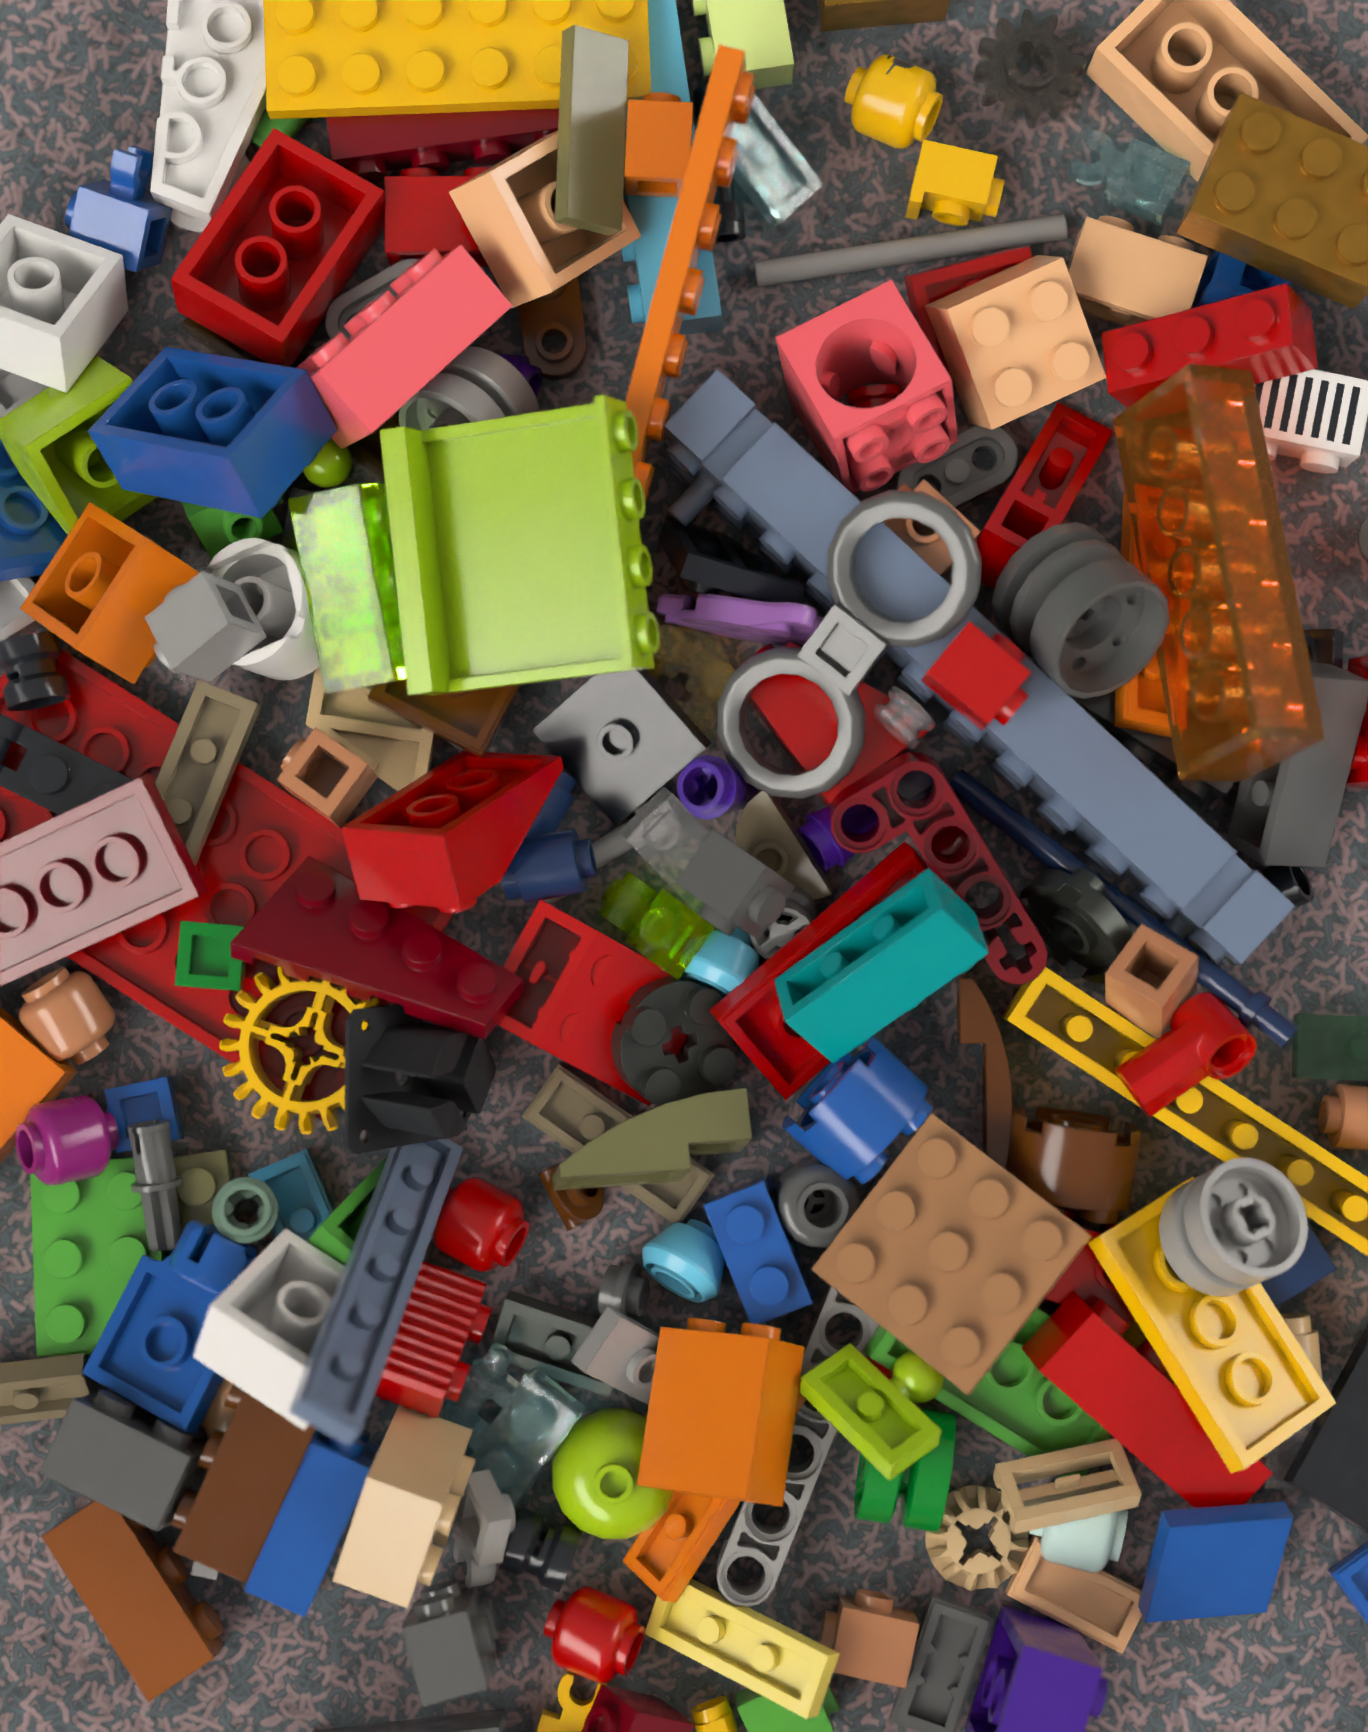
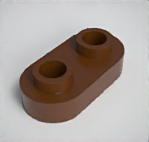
(555, 315)

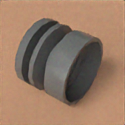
(1080, 610)

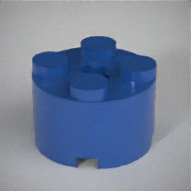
(858, 1110)

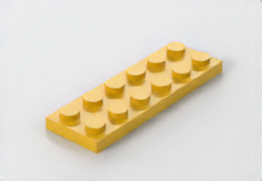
(433, 54)

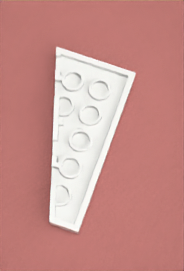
(208, 101)

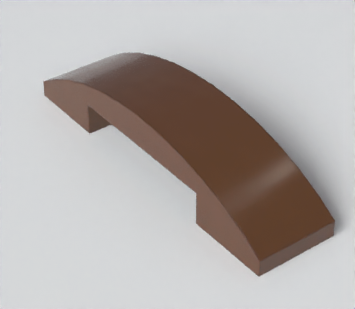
(979, 1025)

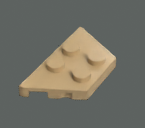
(389, 744)

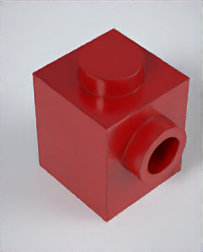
(980, 676)

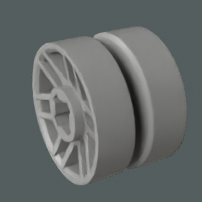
(468, 390)
(1233, 1227)

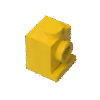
(954, 184)

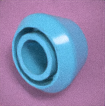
(723, 961)
(686, 1260)

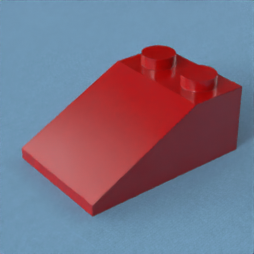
(449, 830)

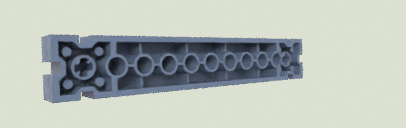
(1048, 746)

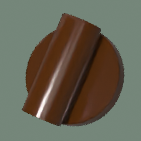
(573, 1205)

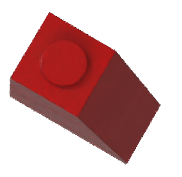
(807, 724)

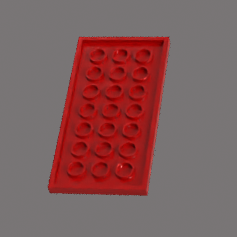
(246, 858)

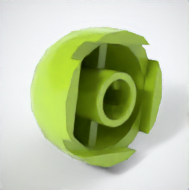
(599, 1472)

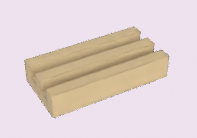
(1044, 1504)

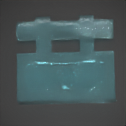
(526, 1431)

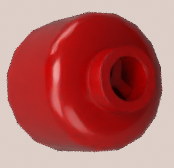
(481, 1225)
(594, 1634)

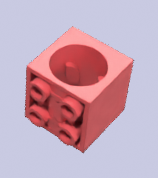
(858, 345)

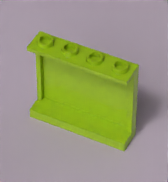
(519, 549)

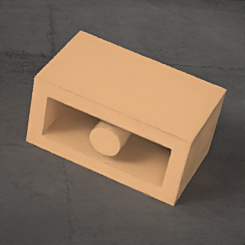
(1130, 274)

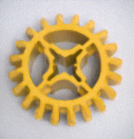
(296, 1074)

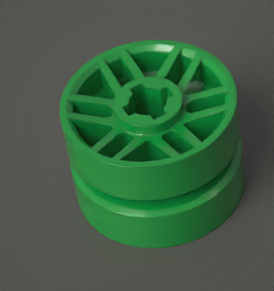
(920, 1486)

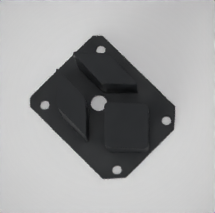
(444, 1073)

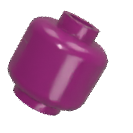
(66, 1140)

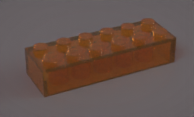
(1219, 554)

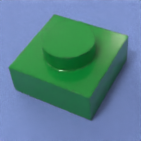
(206, 957)

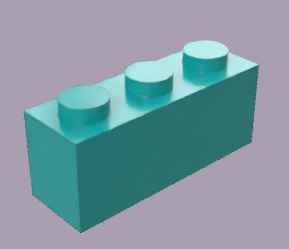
(880, 966)

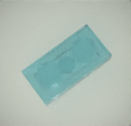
(771, 166)

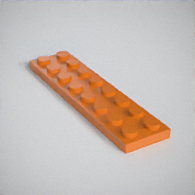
(692, 230)

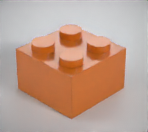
(104, 589)

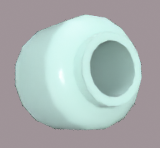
(1084, 1542)

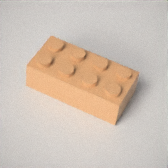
(1185, 65)

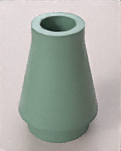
(230, 1199)

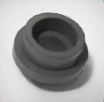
(624, 1290)

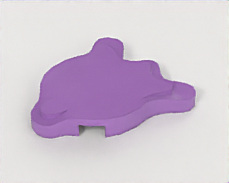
(741, 618)

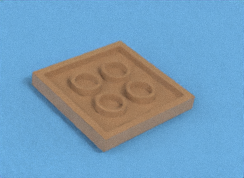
(951, 1254)

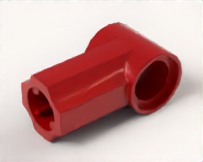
(1201, 1043)

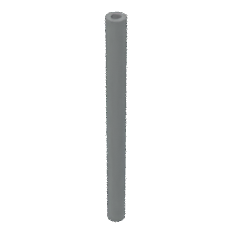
(910, 250)

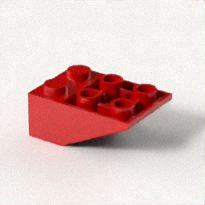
(576, 992)

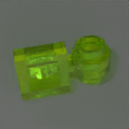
(664, 928)

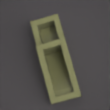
(660, 1142)

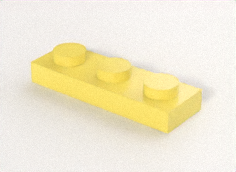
(745, 1647)

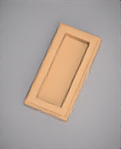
(1085, 1601)

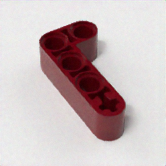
(957, 870)

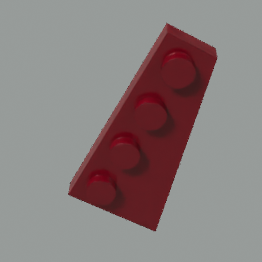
(377, 951)

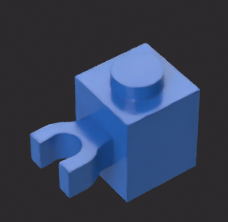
(120, 212)

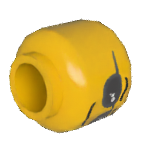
(893, 101)

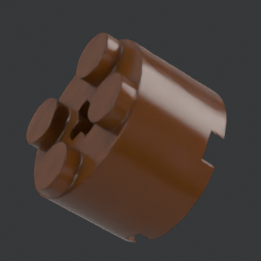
(1075, 1160)

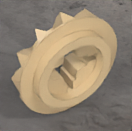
(979, 1570)

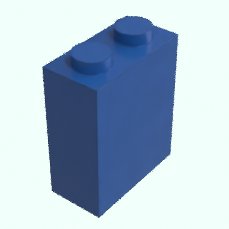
(311, 1521)

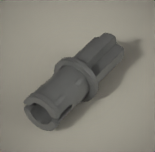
(156, 1181)

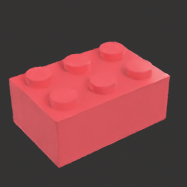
(403, 341)

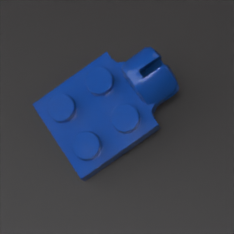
(158, 1323)

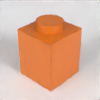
(657, 144)

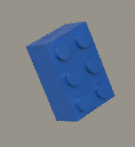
(214, 431)

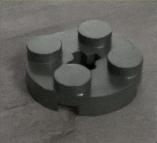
(1077, 920)
(638, 1042)

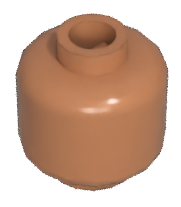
(67, 1015)

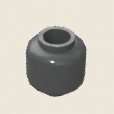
(837, 1204)

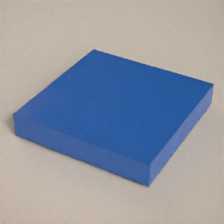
(1214, 1561)

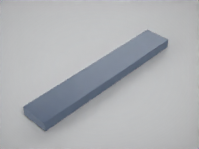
(374, 1289)

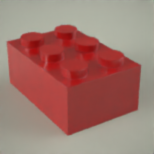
(279, 250)

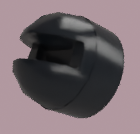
(1291, 882)

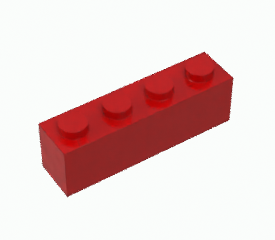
(1136, 1402)

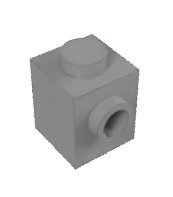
(204, 627)

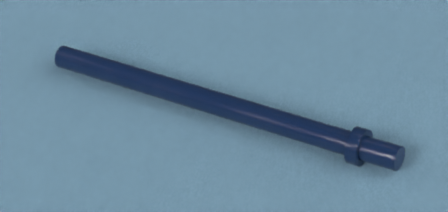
(1250, 1006)

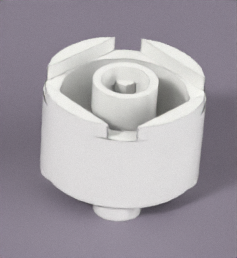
(278, 596)

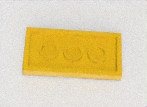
(1223, 1352)

